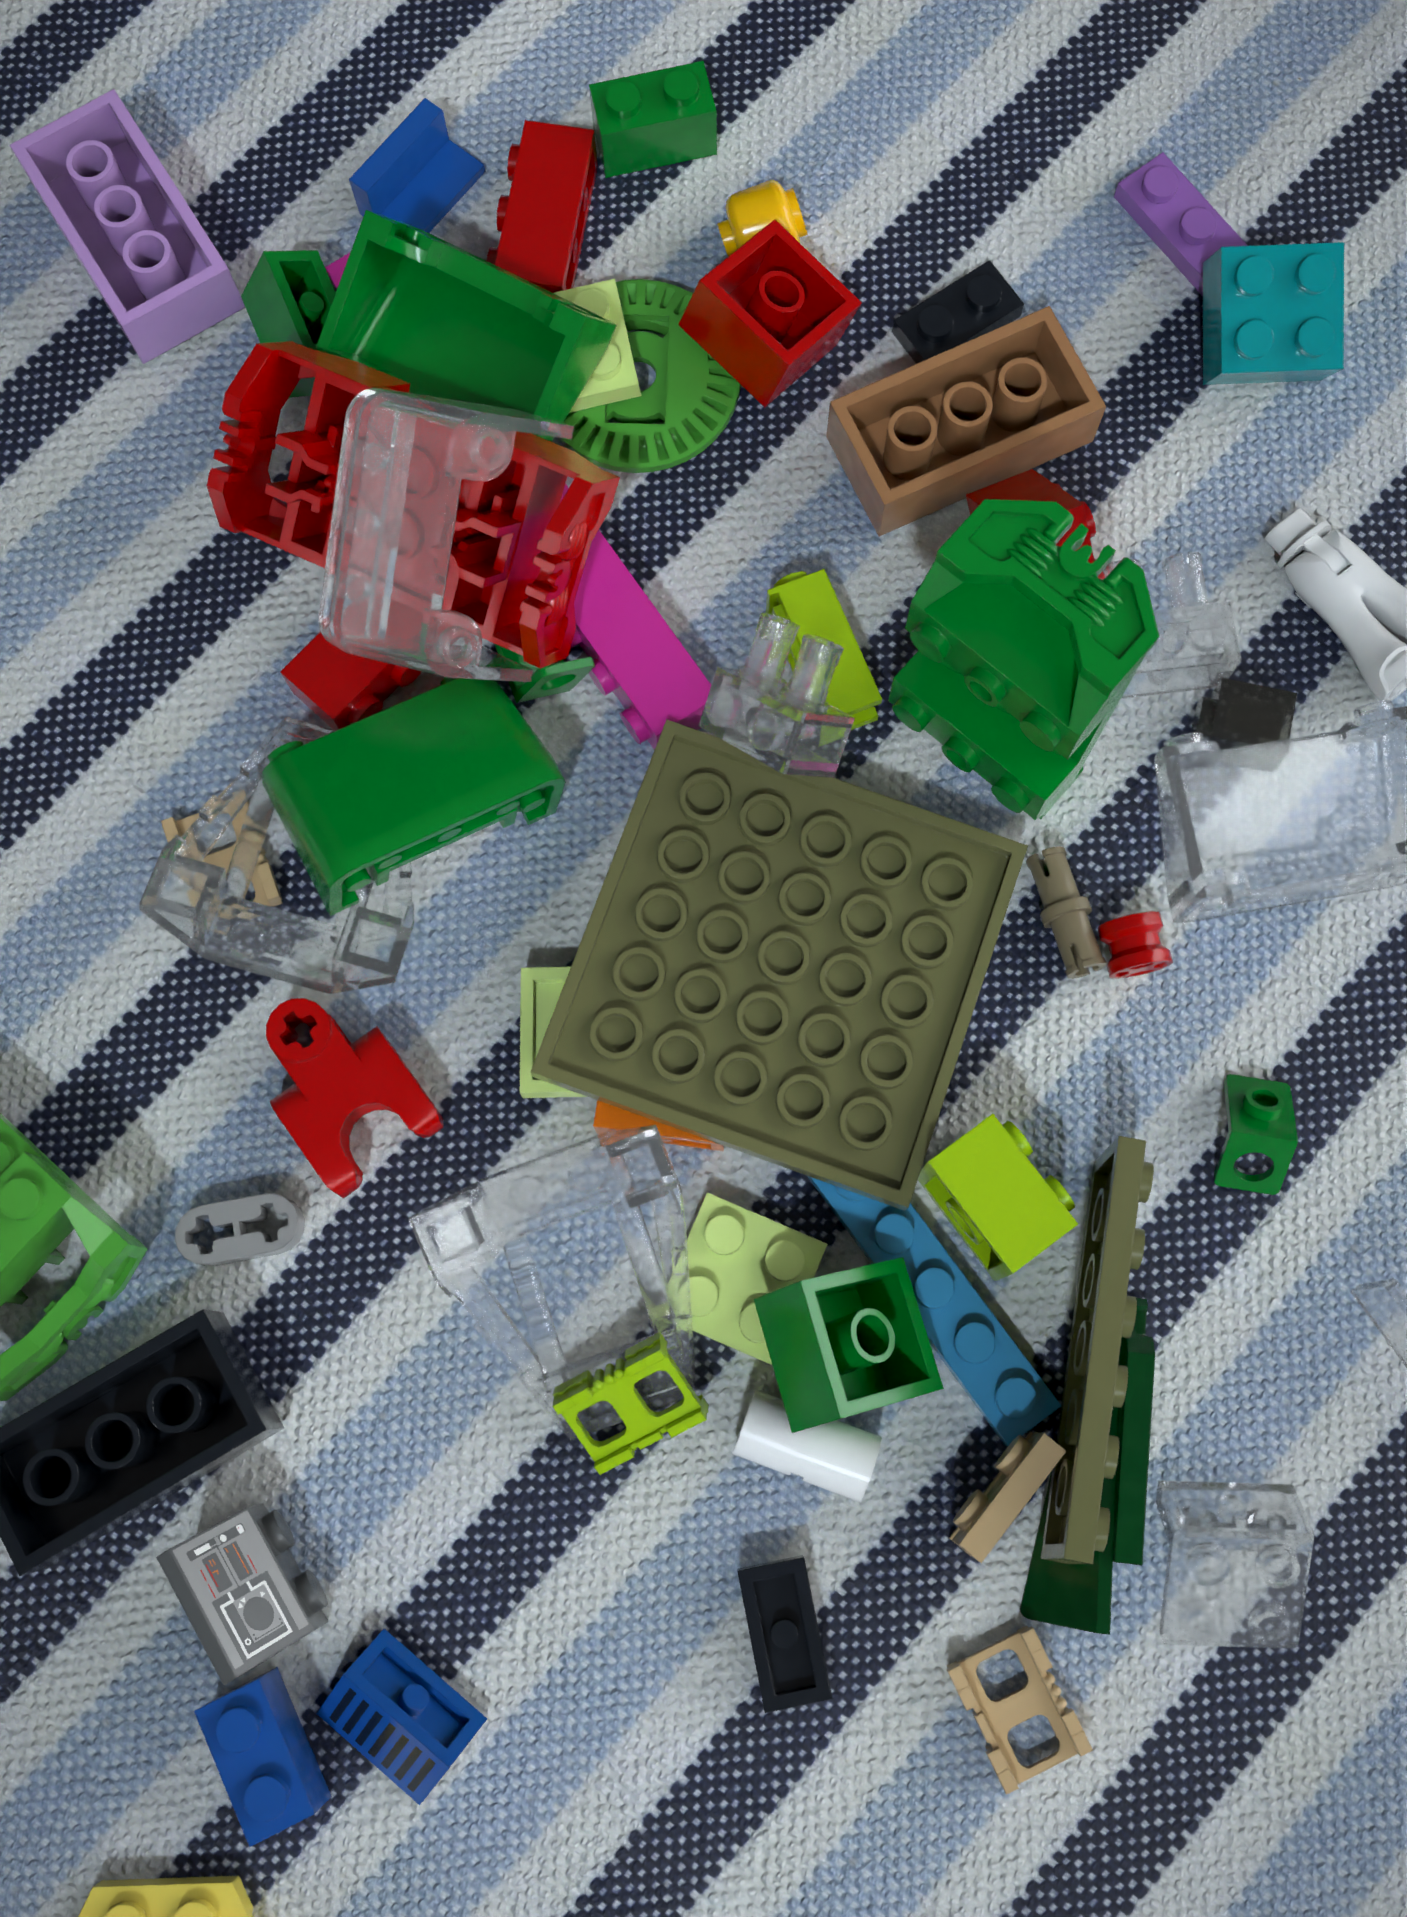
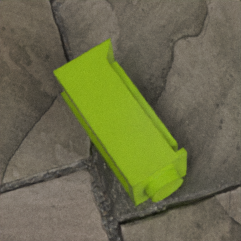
(816, 609)

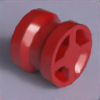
(1134, 945)

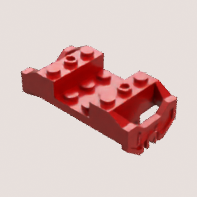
(513, 540)

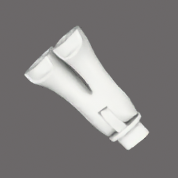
(1350, 595)

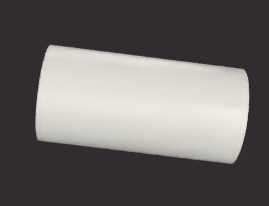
(826, 1455)

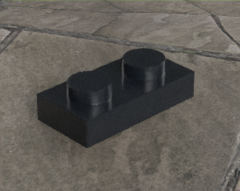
(958, 313)
(784, 1634)

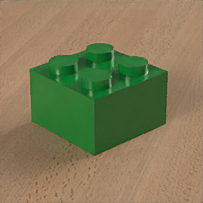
(847, 1343)

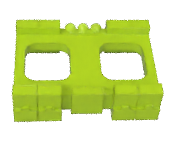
(618, 1388)

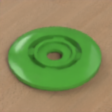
(688, 394)

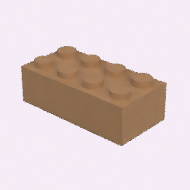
(964, 420)

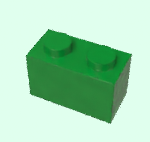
(654, 119)
(289, 301)

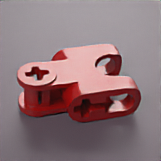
(337, 1087)

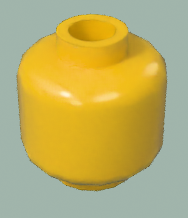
(755, 209)

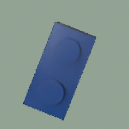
(263, 1756)

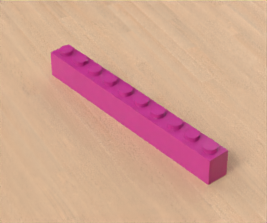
(627, 639)

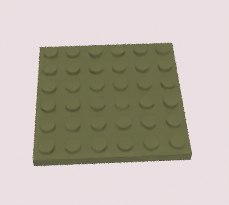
(782, 965)

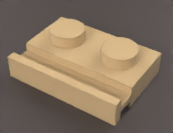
(989, 1514)

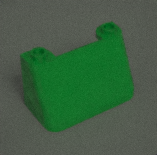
(460, 324)
(409, 784)

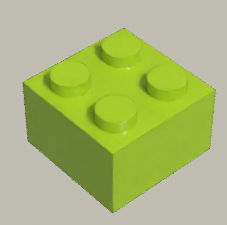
(998, 1197)

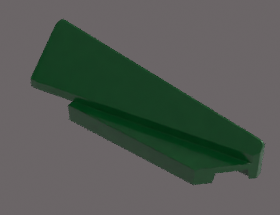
(1082, 1593)

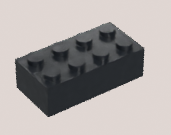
(128, 1439)

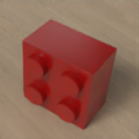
(769, 312)

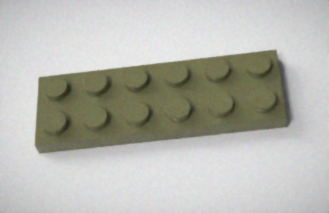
(1093, 1376)

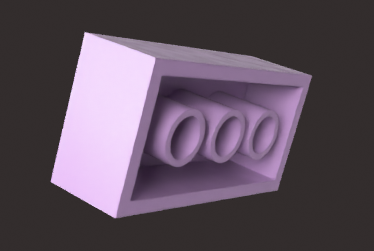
(129, 226)

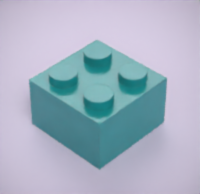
(1273, 313)

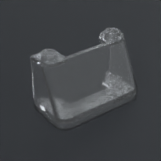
(1284, 817)

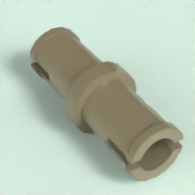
(1066, 912)

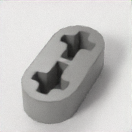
(238, 1214)

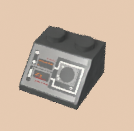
(244, 1590)

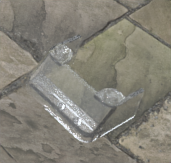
(397, 529)

